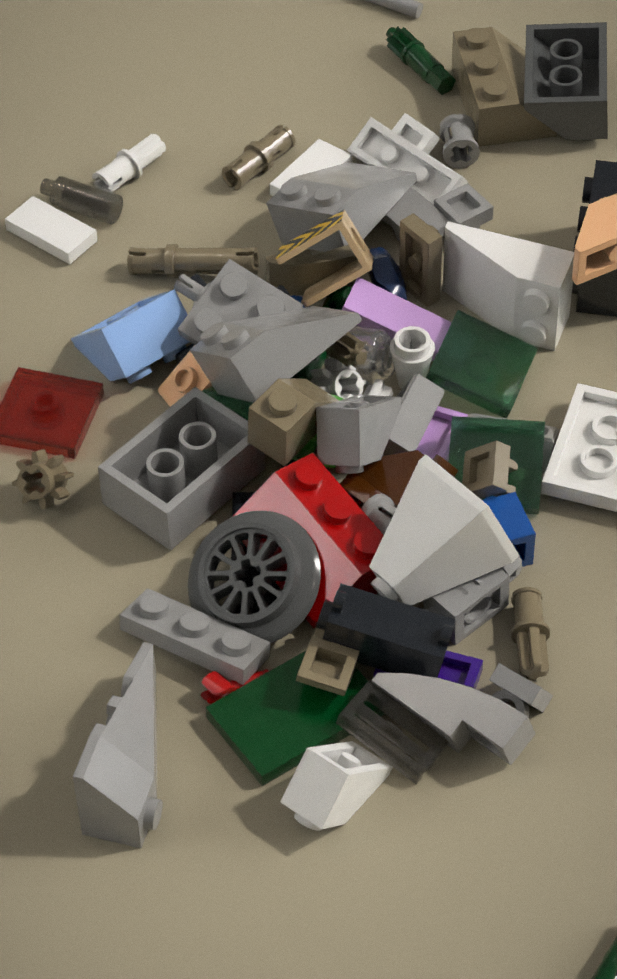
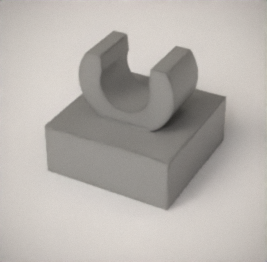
(465, 207)
(519, 690)

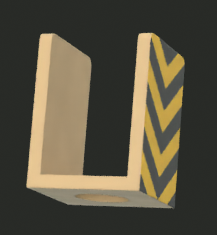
(341, 277)

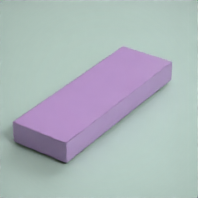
(391, 313)

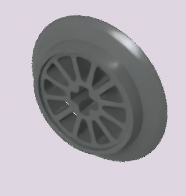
(301, 576)

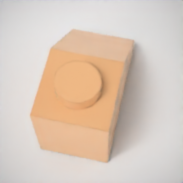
(597, 241)

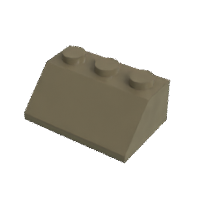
(491, 86)

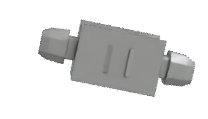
(475, 600)

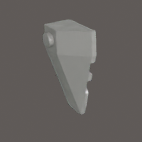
(119, 762)

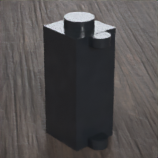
(386, 631)

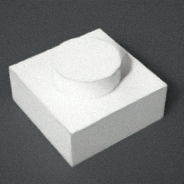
(416, 133)

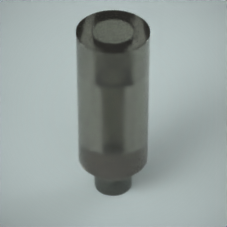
(83, 199)

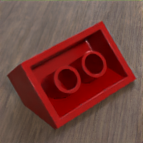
(333, 520)

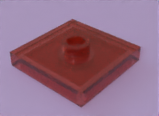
(48, 412)

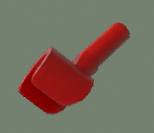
(218, 686)

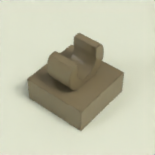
(488, 469)

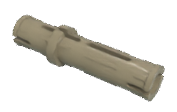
(179, 261)

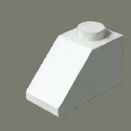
(333, 784)

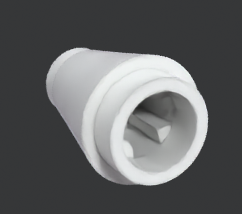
(411, 353)

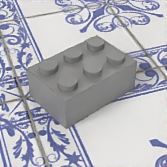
(180, 468)

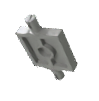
(229, 297)

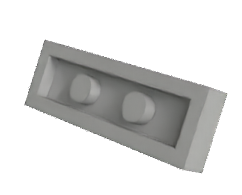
(195, 636)

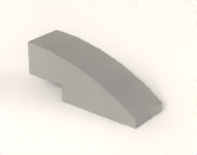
(460, 713)

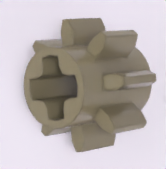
(39, 486)

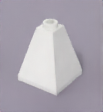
(437, 538)

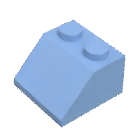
(135, 337)

